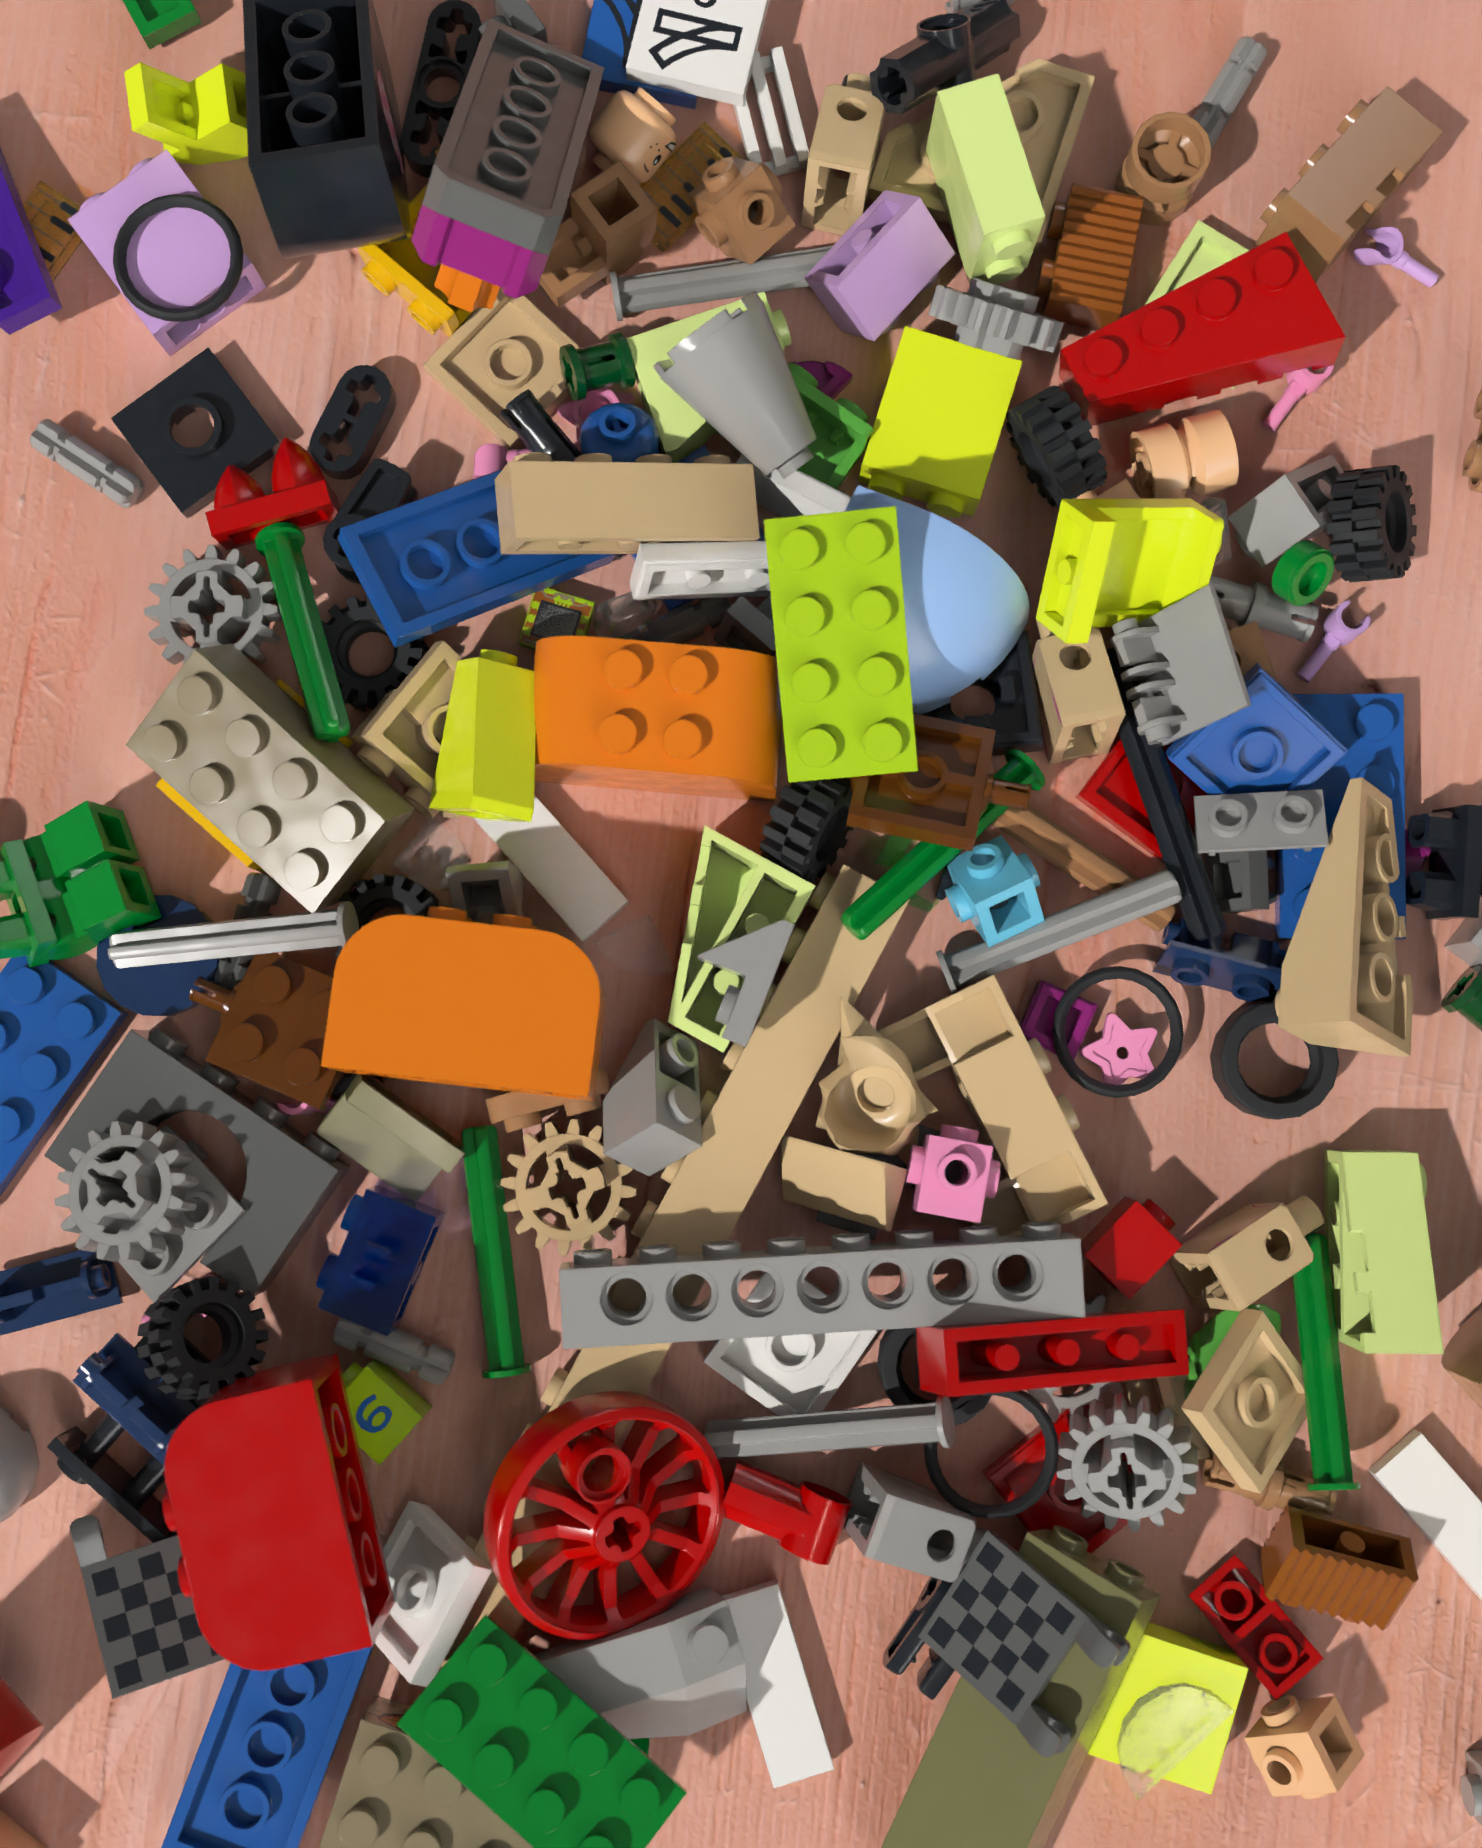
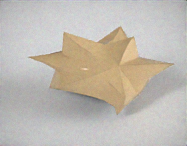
(872, 1094)

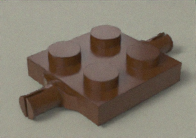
(945, 794)
(274, 1028)

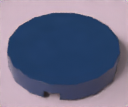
(161, 987)

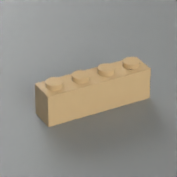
(619, 505)

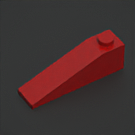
(1052, 1352)

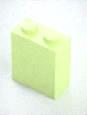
(984, 180)

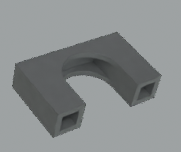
(286, 1171)

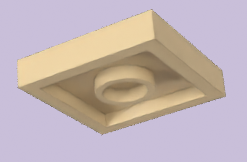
(498, 358)
(1249, 1400)

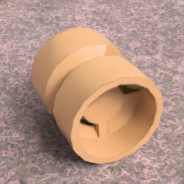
(1193, 457)

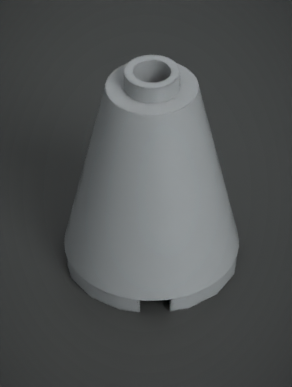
(743, 387)

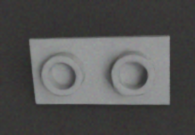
(1260, 821)

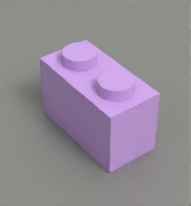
(880, 265)

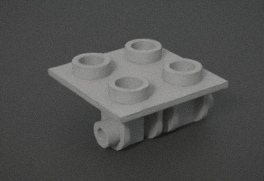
(1182, 668)
(204, 1227)

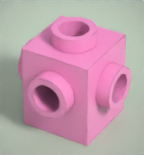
(977, 1176)

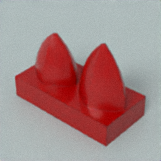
(297, 498)

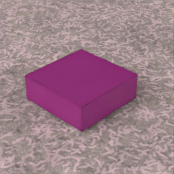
(1039, 1017)

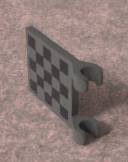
(139, 1611)
(1009, 1634)

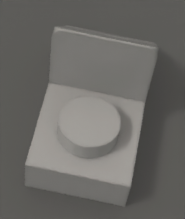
(486, 889)
(756, 960)

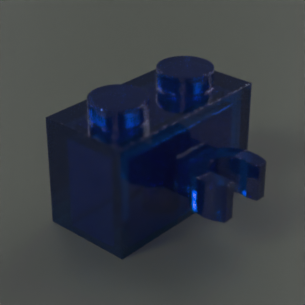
(378, 1259)

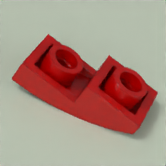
(1255, 1627)

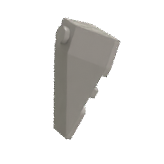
(663, 1673)

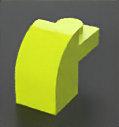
(193, 119)

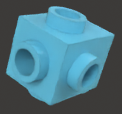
(995, 890)

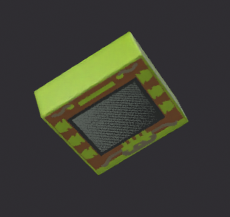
(555, 615)

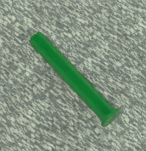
(315, 670)
(928, 859)
(492, 1253)
(1322, 1372)

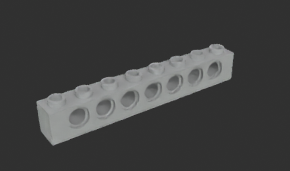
(1048, 1291)

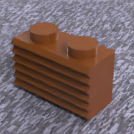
(1091, 256)
(1337, 1567)

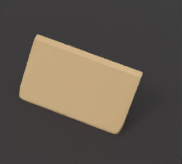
(841, 1182)

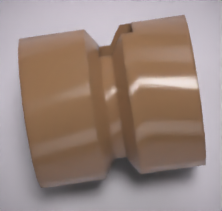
(1165, 165)

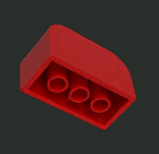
(277, 1519)

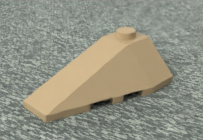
(1342, 959)

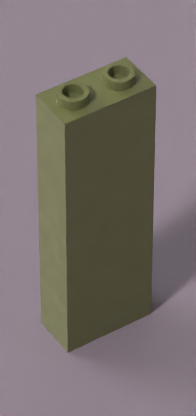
(979, 1773)

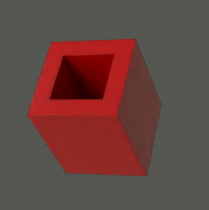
(1130, 1245)

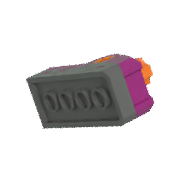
(505, 167)

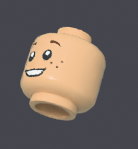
(633, 131)

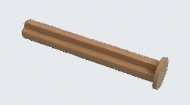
(1074, 856)

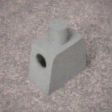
(909, 1525)

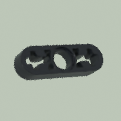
(436, 63)

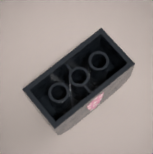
(323, 125)

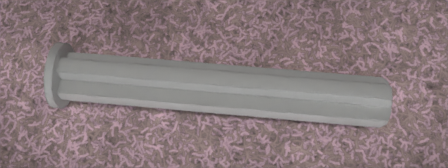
(712, 281)
(1062, 929)
(234, 937)
(834, 1430)

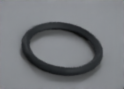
(167, 202)
(1070, 1065)
(1027, 1499)

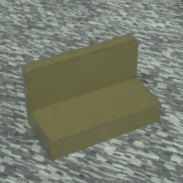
(389, 1137)

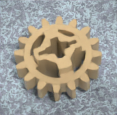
(543, 1195)

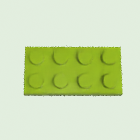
(841, 644)

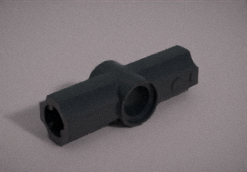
(944, 54)

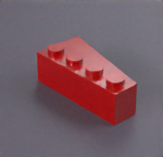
(1211, 334)

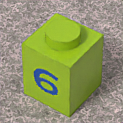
(381, 1407)

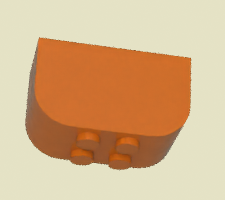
(657, 717)
(467, 1005)

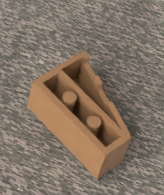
(1350, 179)

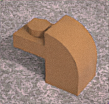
(606, 233)

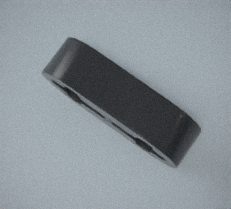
(340, 416)

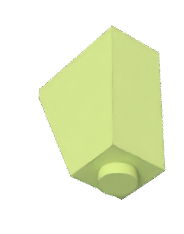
(678, 424)

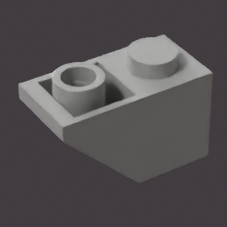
(654, 1101)

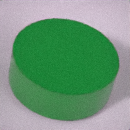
(1303, 573)

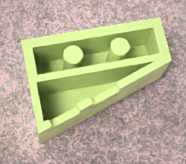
(729, 898)
(1380, 1252)

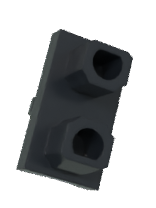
(1455, 864)

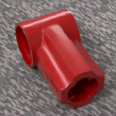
(801, 1515)

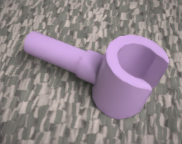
(1390, 251)
(1335, 634)

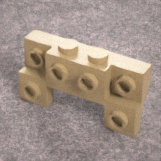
(1010, 1101)

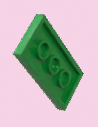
(538, 1749)

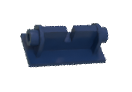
(1247, 970)
(56, 1290)
(125, 1392)

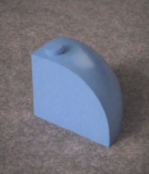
(958, 602)

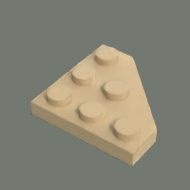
(1047, 112)

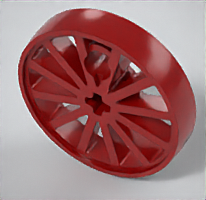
(605, 1516)

